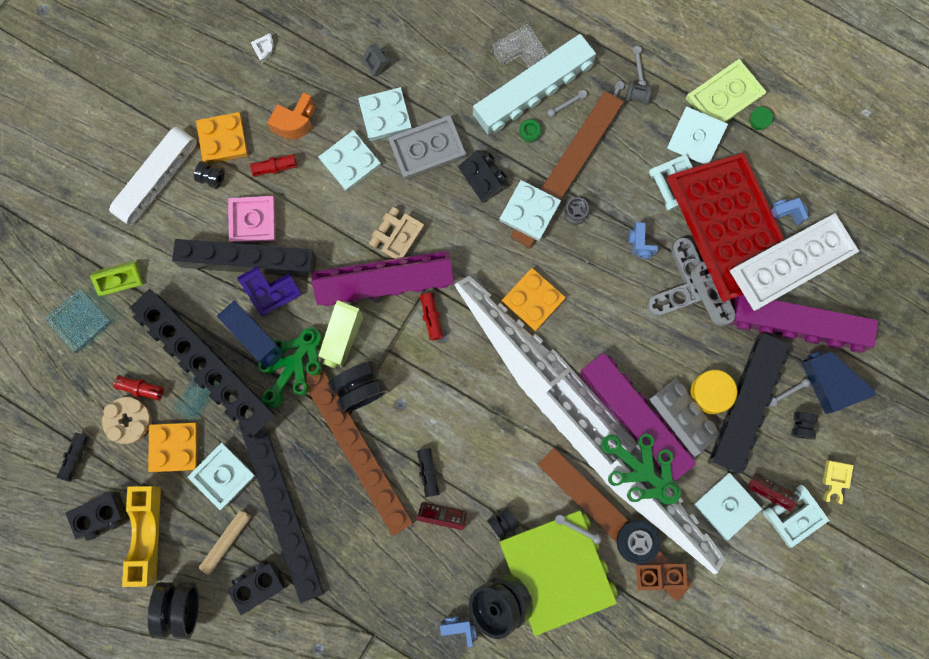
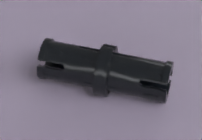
(72, 457)
(428, 472)

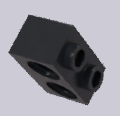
(96, 512)
(259, 591)

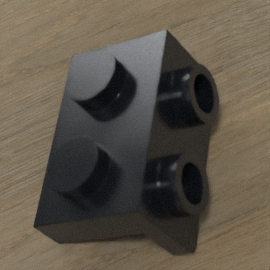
(483, 174)

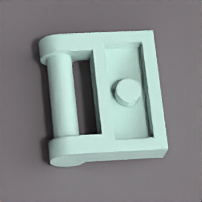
(676, 165)
(801, 522)

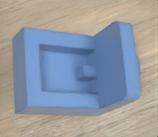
(794, 207)
(637, 238)
(454, 626)

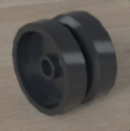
(357, 387)
(500, 606)
(173, 610)

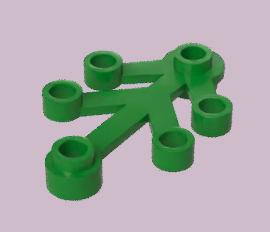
(293, 364)
(644, 471)

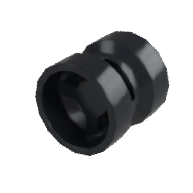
(208, 174)
(804, 425)
(503, 523)

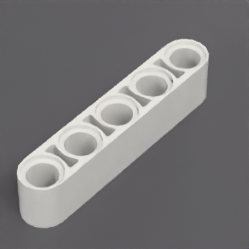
(152, 176)

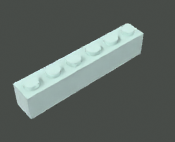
(534, 84)

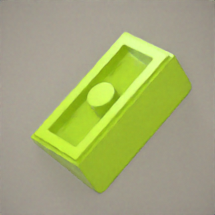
(117, 278)

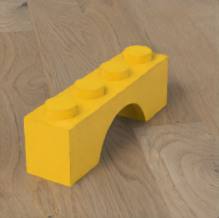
(142, 559)

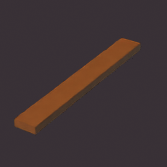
(577, 153)
(593, 503)

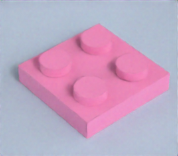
(252, 219)

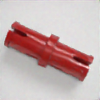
(273, 165)
(431, 316)
(138, 387)

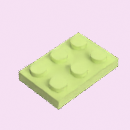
(727, 93)

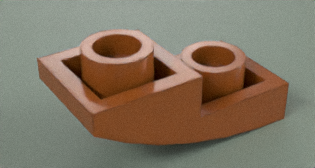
(662, 576)

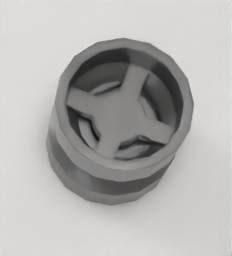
(578, 207)

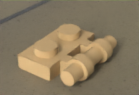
(402, 237)

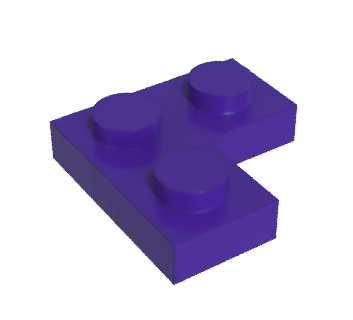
(268, 296)

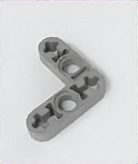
(703, 284)
(687, 289)

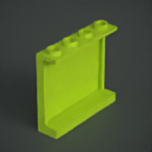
(559, 572)

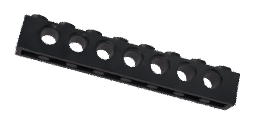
(152, 304)

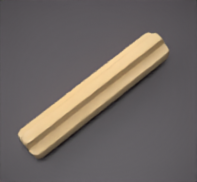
(224, 542)

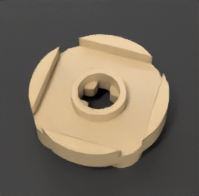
(137, 427)

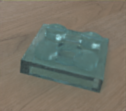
(78, 320)

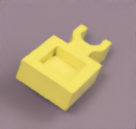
(837, 476)

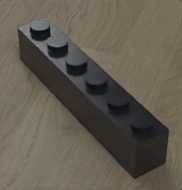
(244, 257)
(753, 395)

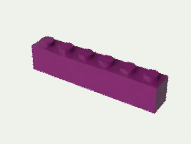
(382, 278)
(807, 323)
(634, 413)

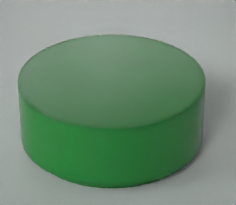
(760, 118)
(530, 130)

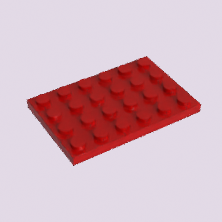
(725, 217)

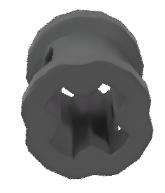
(638, 93)

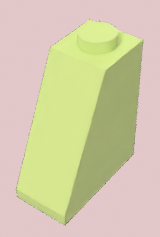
(340, 334)

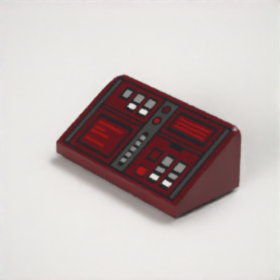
(773, 492)
(442, 516)

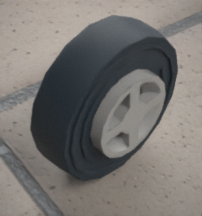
(645, 548)

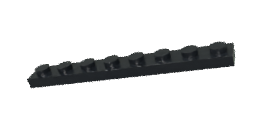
(283, 517)

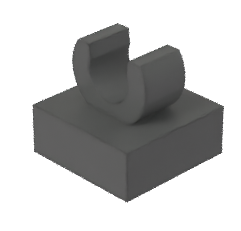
(375, 60)

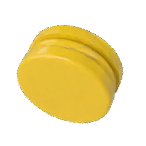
(714, 391)

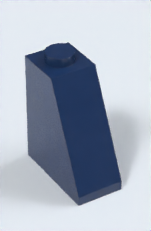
(250, 334)
(835, 382)

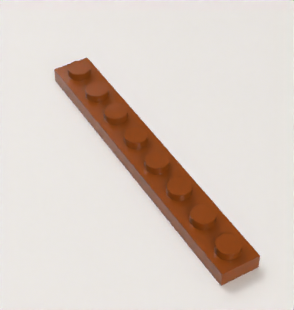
(358, 454)

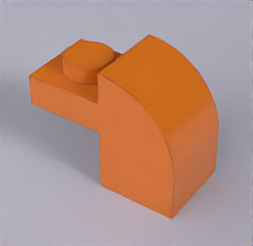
(293, 123)

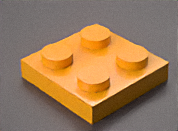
(222, 138)
(533, 299)
(173, 447)

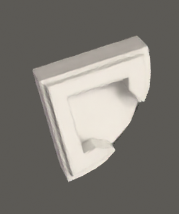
(263, 47)

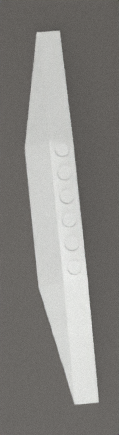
(581, 418)

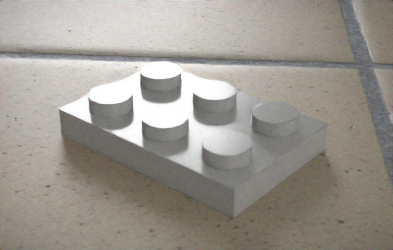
(427, 147)
(685, 417)

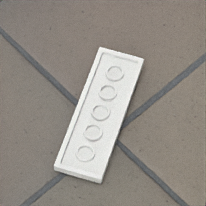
(794, 261)

